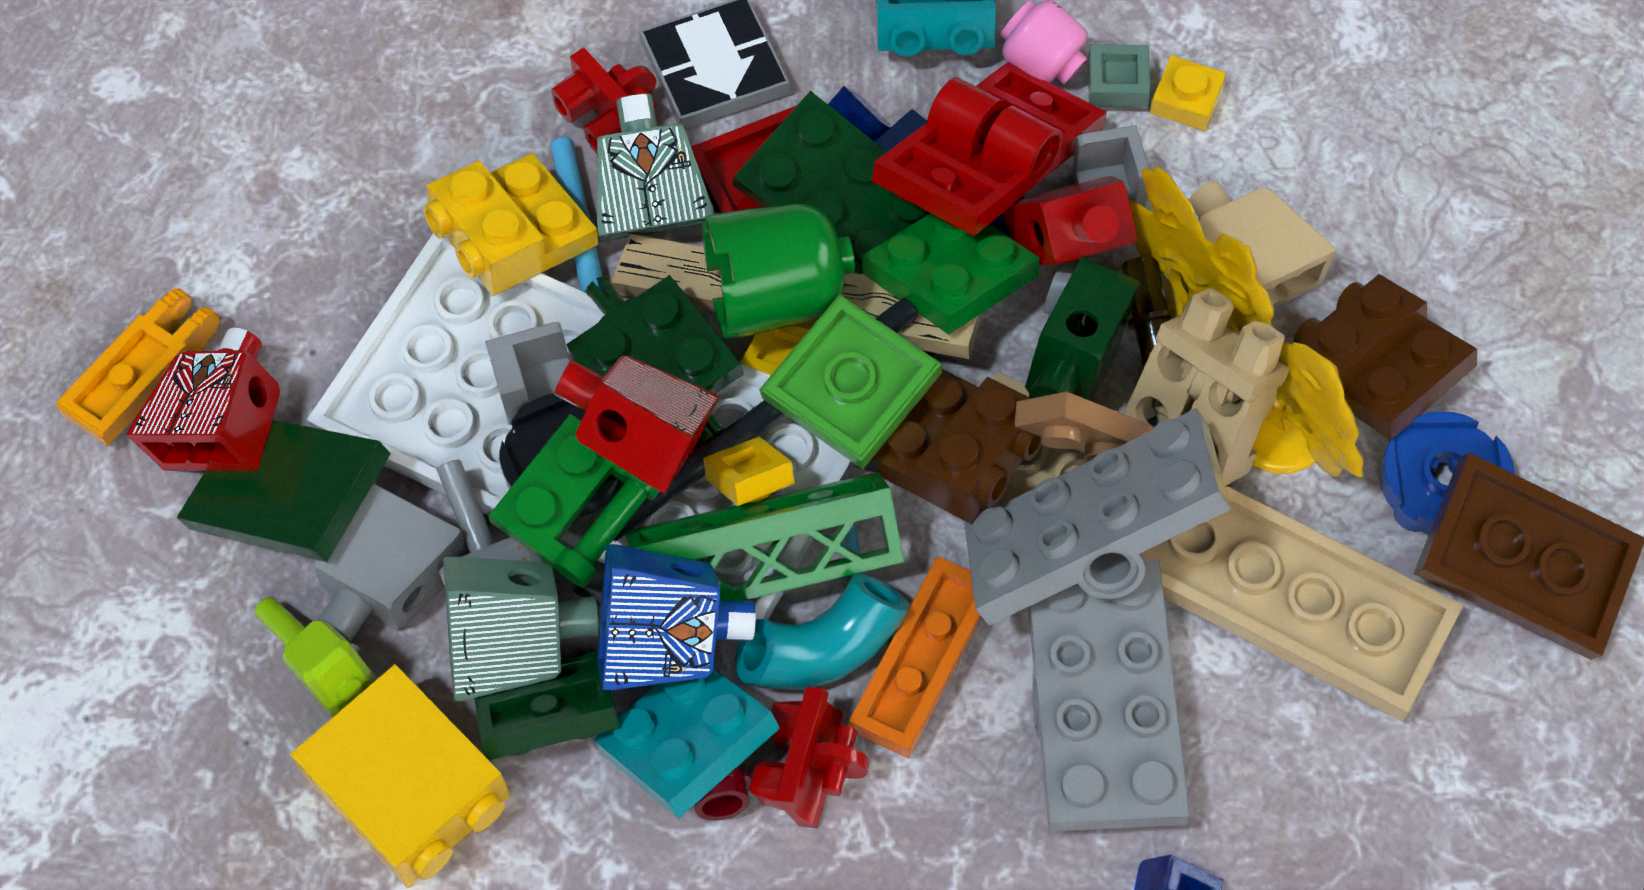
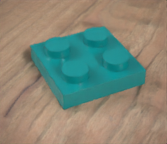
(686, 738)

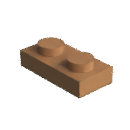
(1077, 423)

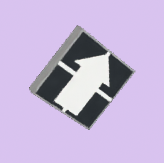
(714, 63)

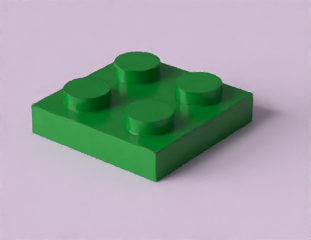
(949, 271)

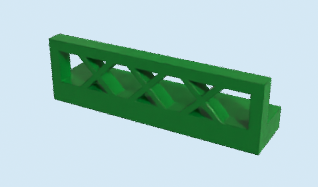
(777, 520)

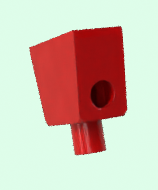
(1073, 220)

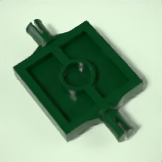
(660, 331)

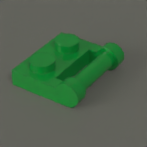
(554, 494)

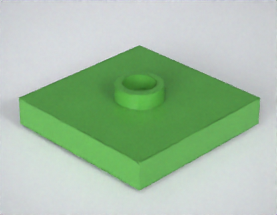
(851, 381)

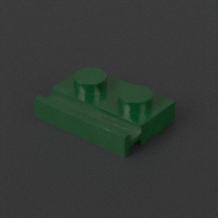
(547, 711)

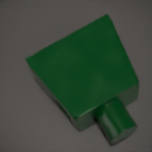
(1075, 362)

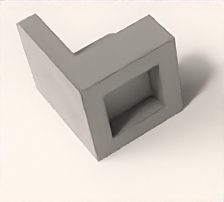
(1114, 154)
(527, 364)

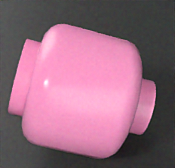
(1045, 42)

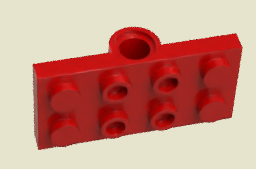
(986, 146)

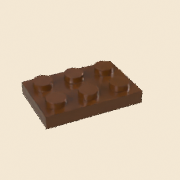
(1530, 556)

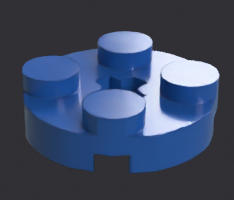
(1415, 455)

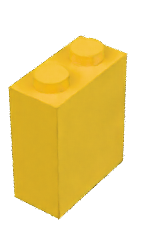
(402, 776)

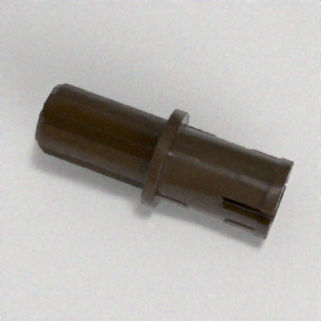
(1150, 303)

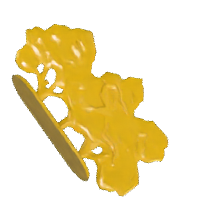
(1310, 410)

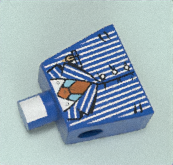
(663, 619)

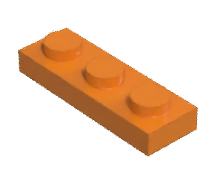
(919, 660)

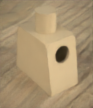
(1285, 247)

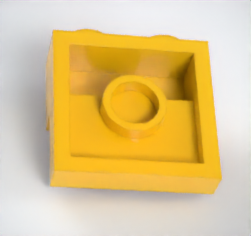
(507, 221)

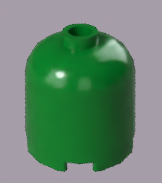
(774, 266)

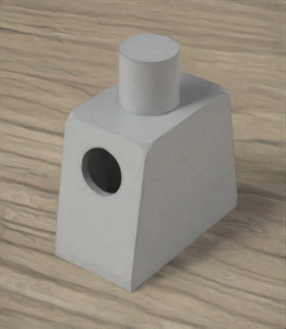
(386, 564)

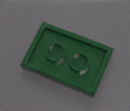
(296, 498)

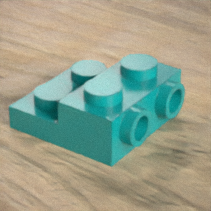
(935, 25)

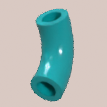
(827, 645)

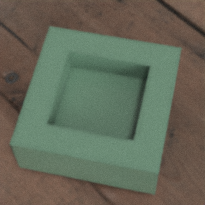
(1118, 75)

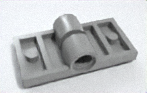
(1096, 520)
(1107, 709)

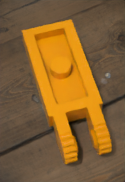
(127, 372)

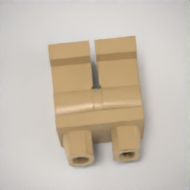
(1216, 371)

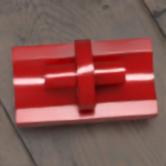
(596, 90)
(816, 761)

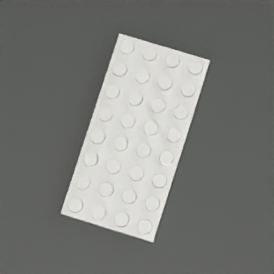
(433, 398)

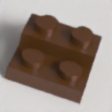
(1388, 353)
(958, 446)

